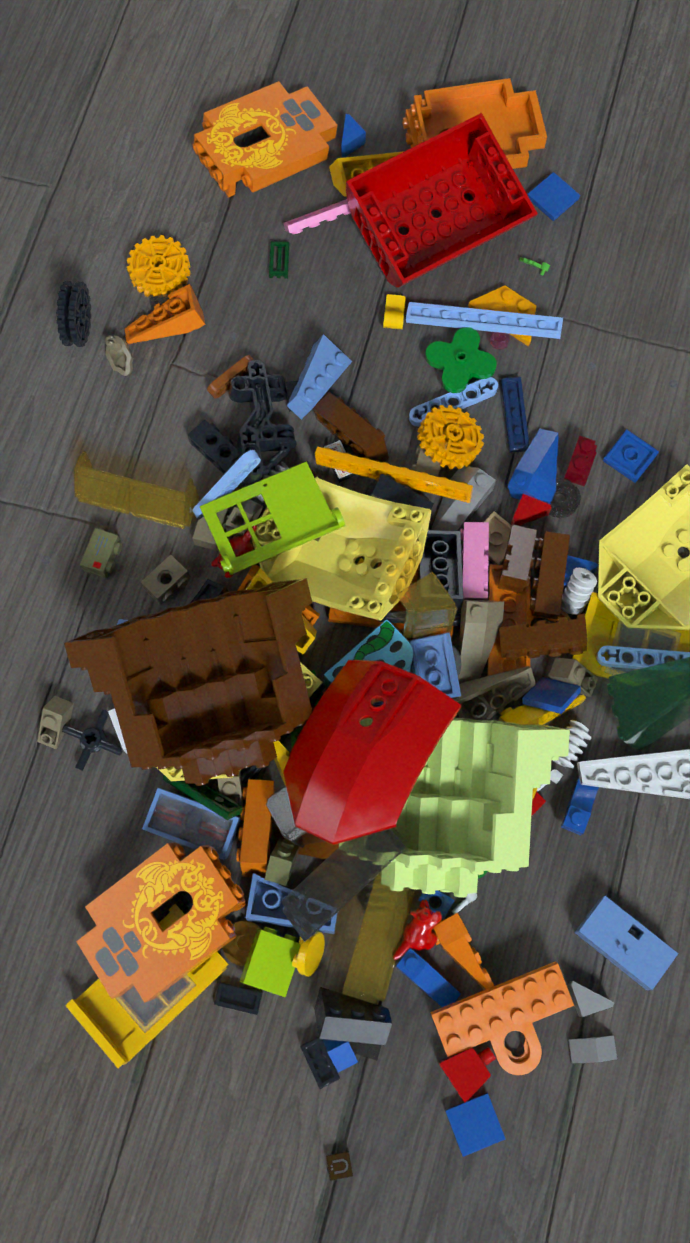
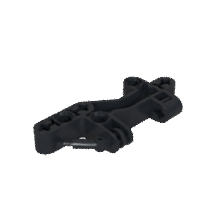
(260, 392)

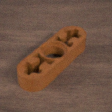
(223, 382)

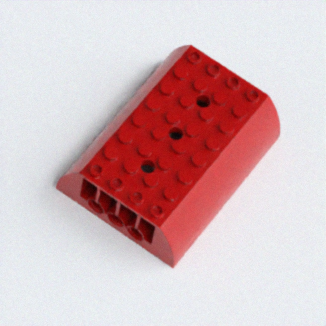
(436, 178)

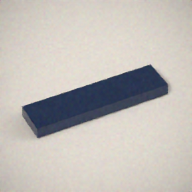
(515, 414)

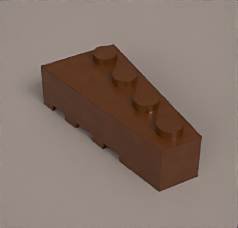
(351, 428)
(550, 575)
(544, 638)

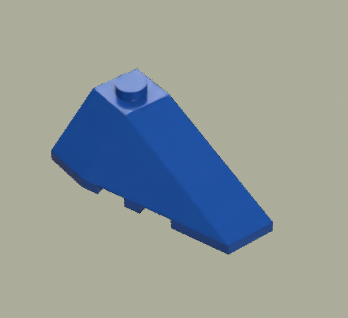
(537, 468)

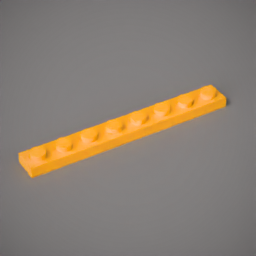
(402, 475)

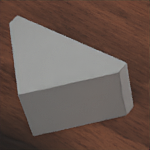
(587, 1001)
(592, 1049)

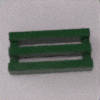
(279, 273)

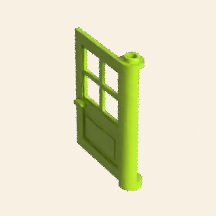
(293, 504)

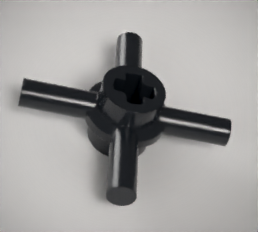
(92, 732)

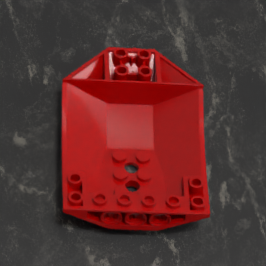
(358, 777)

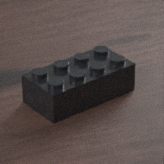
(444, 560)

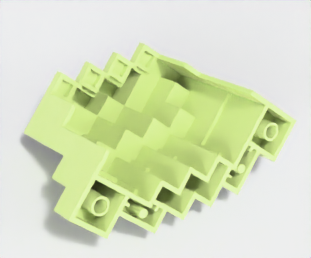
(473, 805)

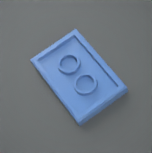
(436, 663)

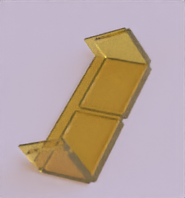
(133, 496)
(428, 609)
(377, 942)

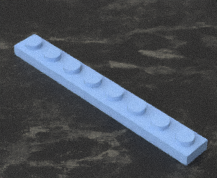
(484, 320)

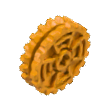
(158, 266)
(450, 437)

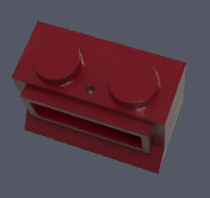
(581, 461)

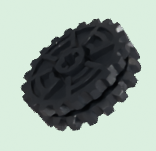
(73, 313)

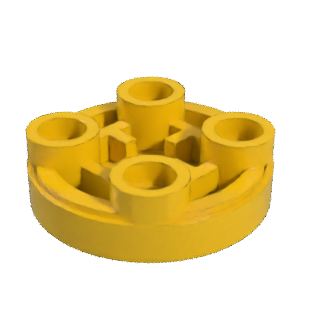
(309, 954)

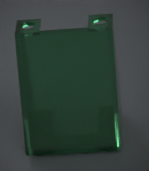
(650, 701)

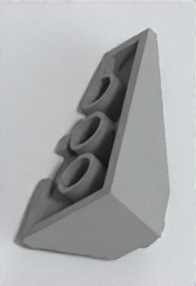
(453, 512)

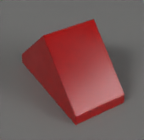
(530, 510)

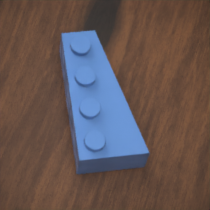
(319, 374)
(266, 905)

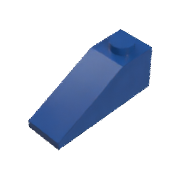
(427, 979)

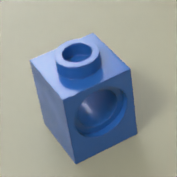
(446, 902)

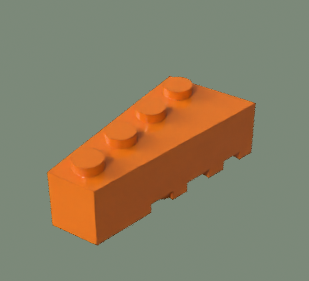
(256, 828)

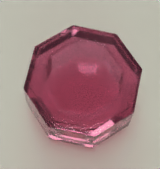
(499, 340)

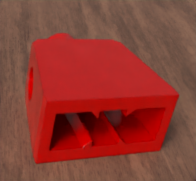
(467, 1070)

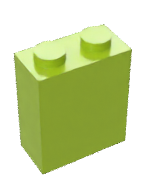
(270, 962)

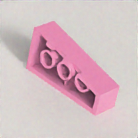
(475, 560)

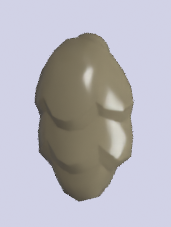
(119, 355)

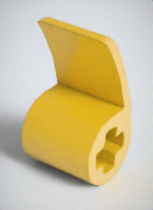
(394, 311)

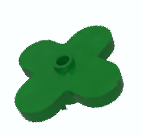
(461, 360)

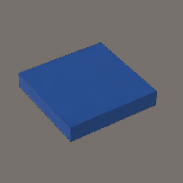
(553, 196)
(630, 456)
(551, 695)
(475, 1124)

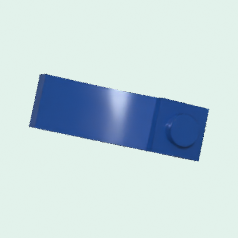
(579, 808)

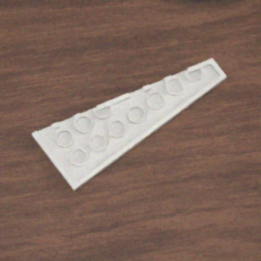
(648, 773)

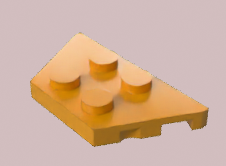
(505, 300)

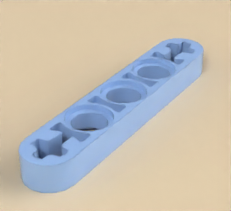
(463, 400)
(230, 480)
(637, 654)

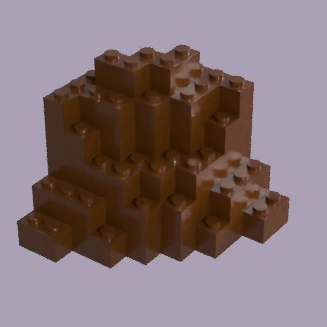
(204, 679)

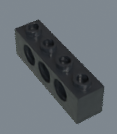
(206, 432)

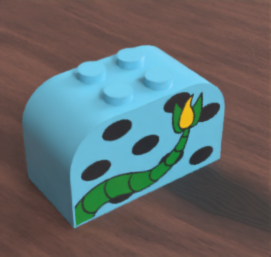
(382, 645)

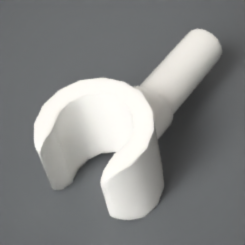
(555, 777)
(470, 898)

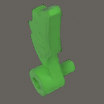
(544, 267)

